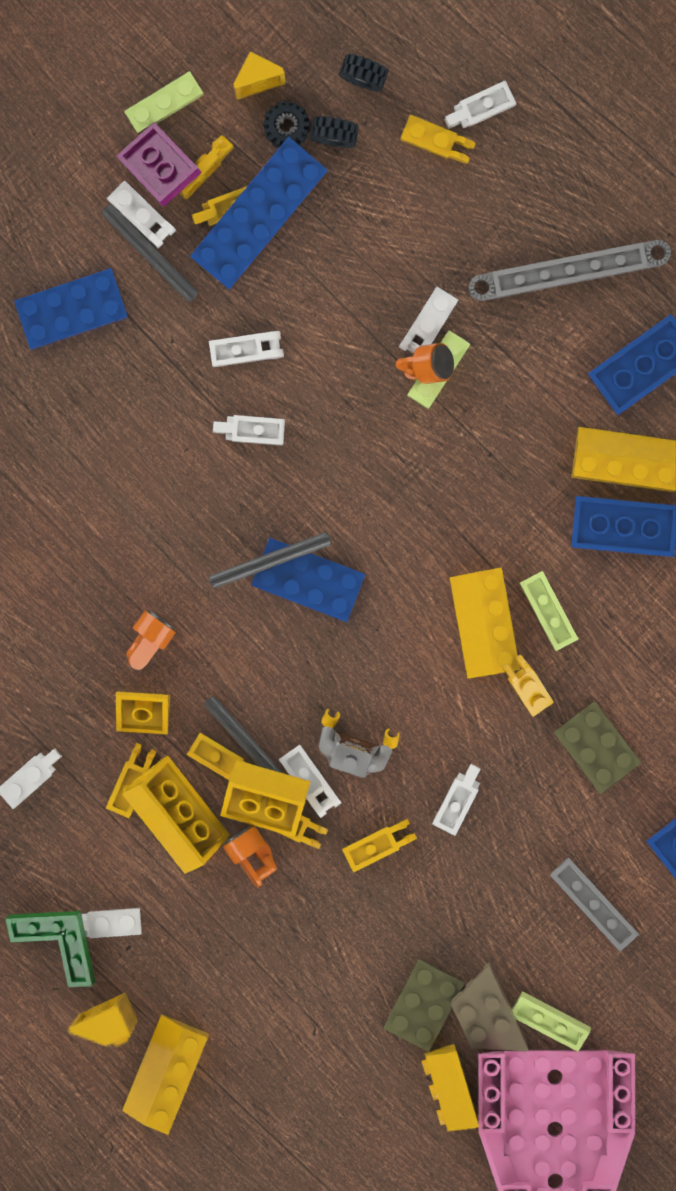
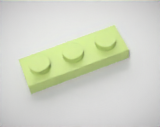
(164, 102)
(427, 393)
(548, 611)
(550, 1021)

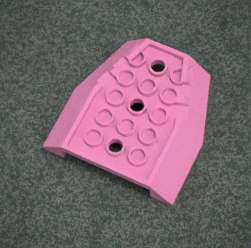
(589, 1101)

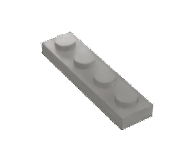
(594, 904)

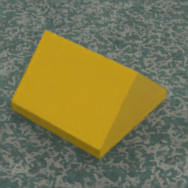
(257, 76)
(142, 712)

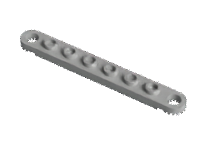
(569, 270)

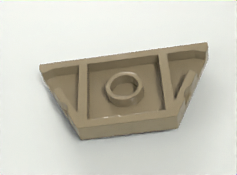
(487, 1014)

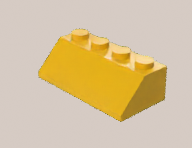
(625, 459)
(484, 622)
(176, 815)
(106, 1022)
(165, 1074)

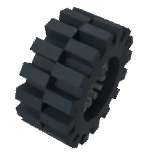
(363, 72)
(276, 117)
(334, 132)

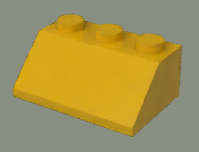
(265, 798)
(450, 1089)

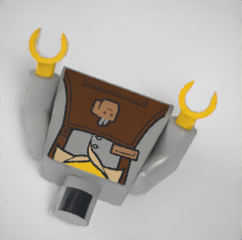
(353, 753)

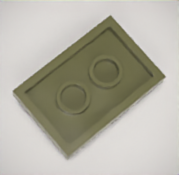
(597, 747)
(423, 1005)

